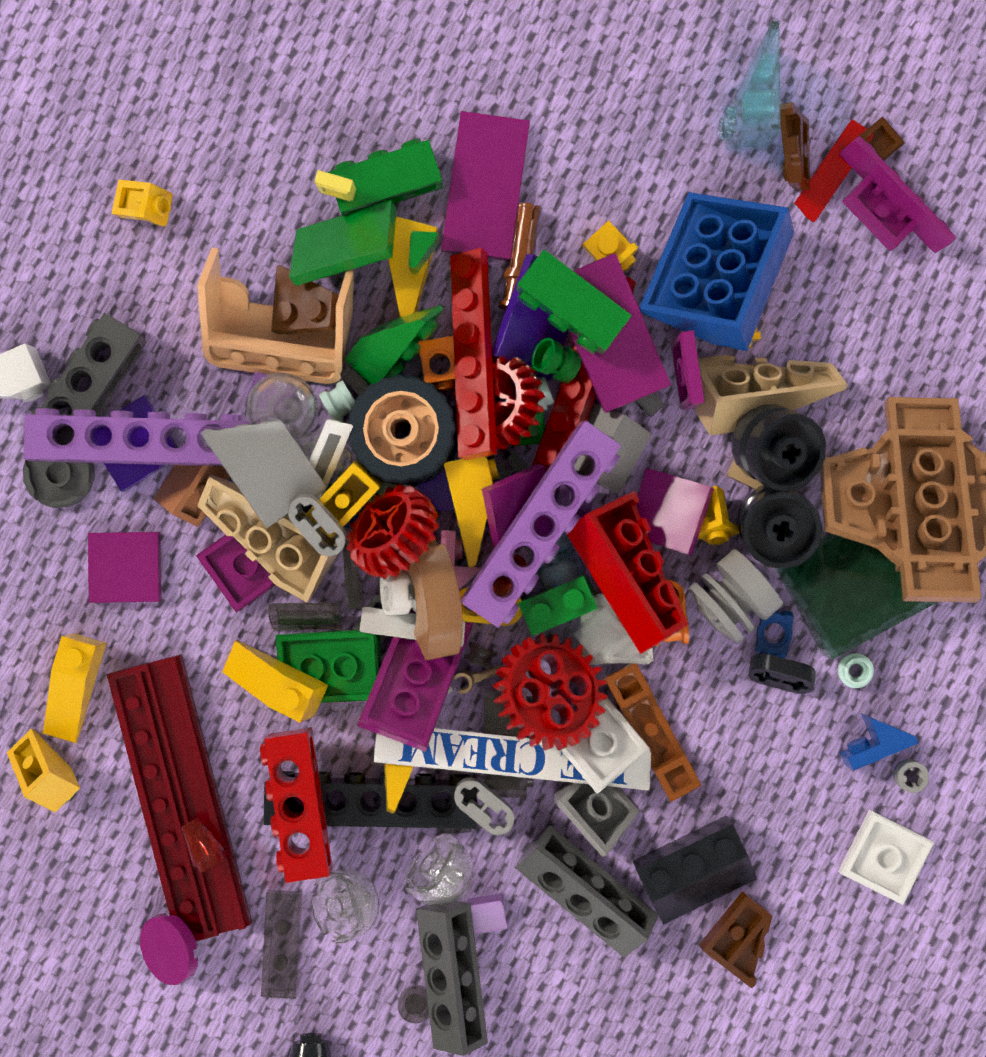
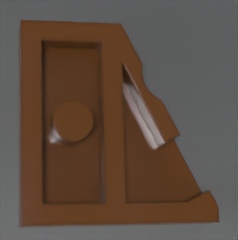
(796, 146)
(302, 307)
(739, 938)

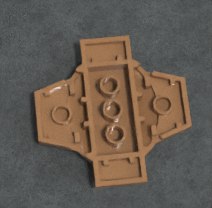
(915, 499)

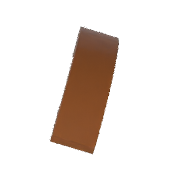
(648, 721)

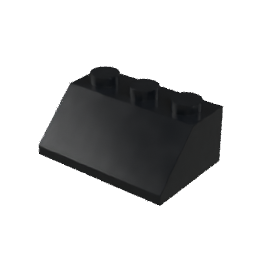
(695, 869)

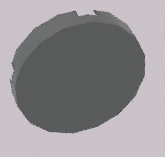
(72, 479)

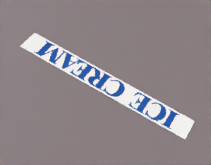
(499, 756)

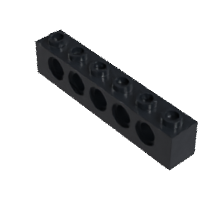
(359, 814)

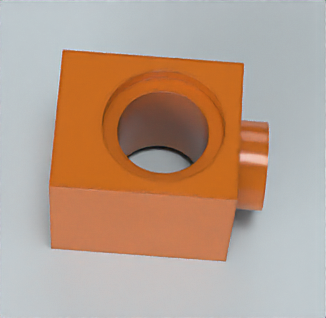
(438, 348)

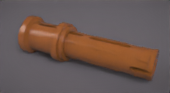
(522, 244)

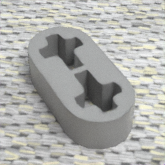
(324, 519)
(489, 799)

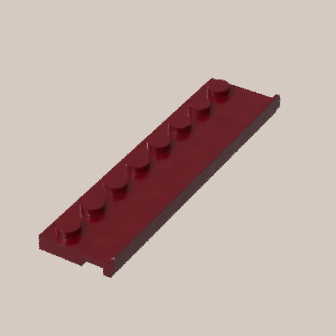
(175, 788)

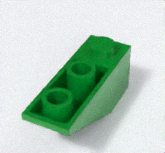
(390, 343)

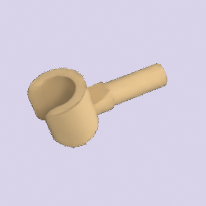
(475, 677)

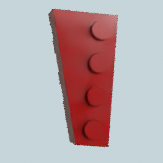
(629, 571)

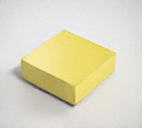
(335, 186)

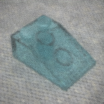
(754, 112)

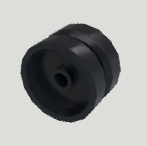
(778, 447)
(785, 545)

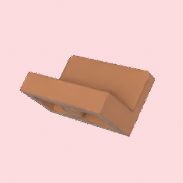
(184, 488)

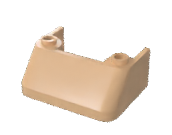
(241, 338)

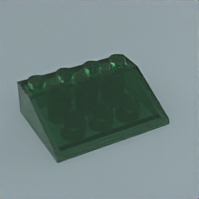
(847, 594)

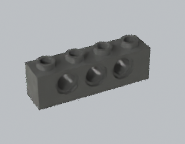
(105, 376)
(587, 891)
(452, 977)

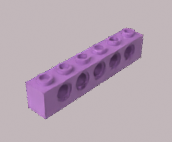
(584, 441)
(42, 442)

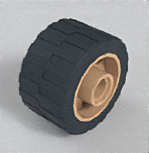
(386, 409)

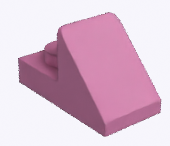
(455, 549)

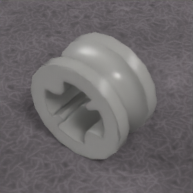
(901, 779)

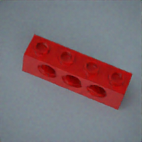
(294, 861)

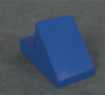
(884, 742)

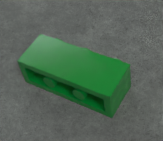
(390, 176)
(571, 303)

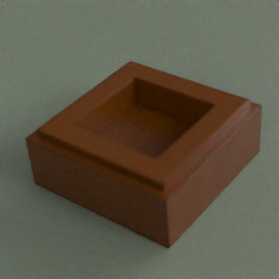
(885, 138)

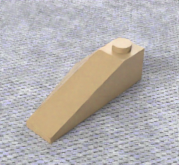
(736, 389)
(279, 548)

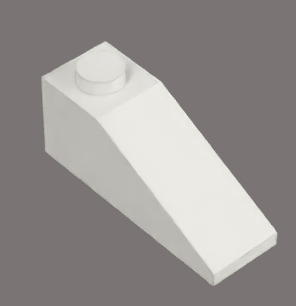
(22, 374)

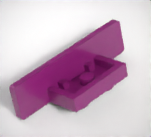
(888, 204)

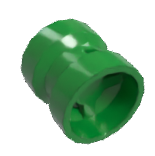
(558, 360)

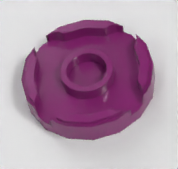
(168, 949)

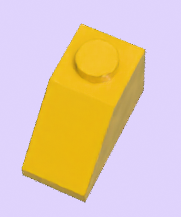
(348, 494)
(42, 772)

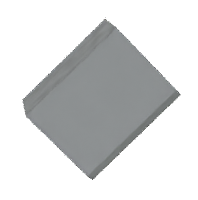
(626, 433)
(598, 816)

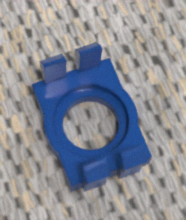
(778, 649)

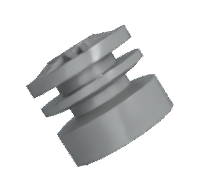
(735, 596)

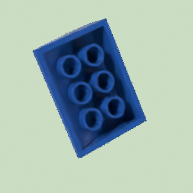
(719, 268)

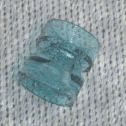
(562, 567)

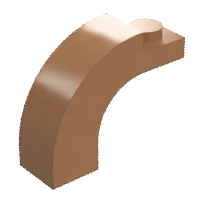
(437, 603)

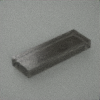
(281, 944)

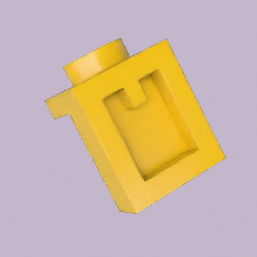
(142, 202)
(610, 241)
(716, 524)

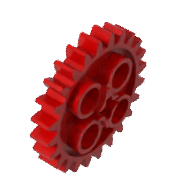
(535, 717)

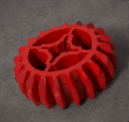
(514, 415)
(392, 531)

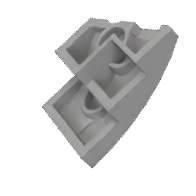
(265, 466)

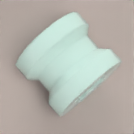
(338, 401)

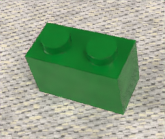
(559, 604)

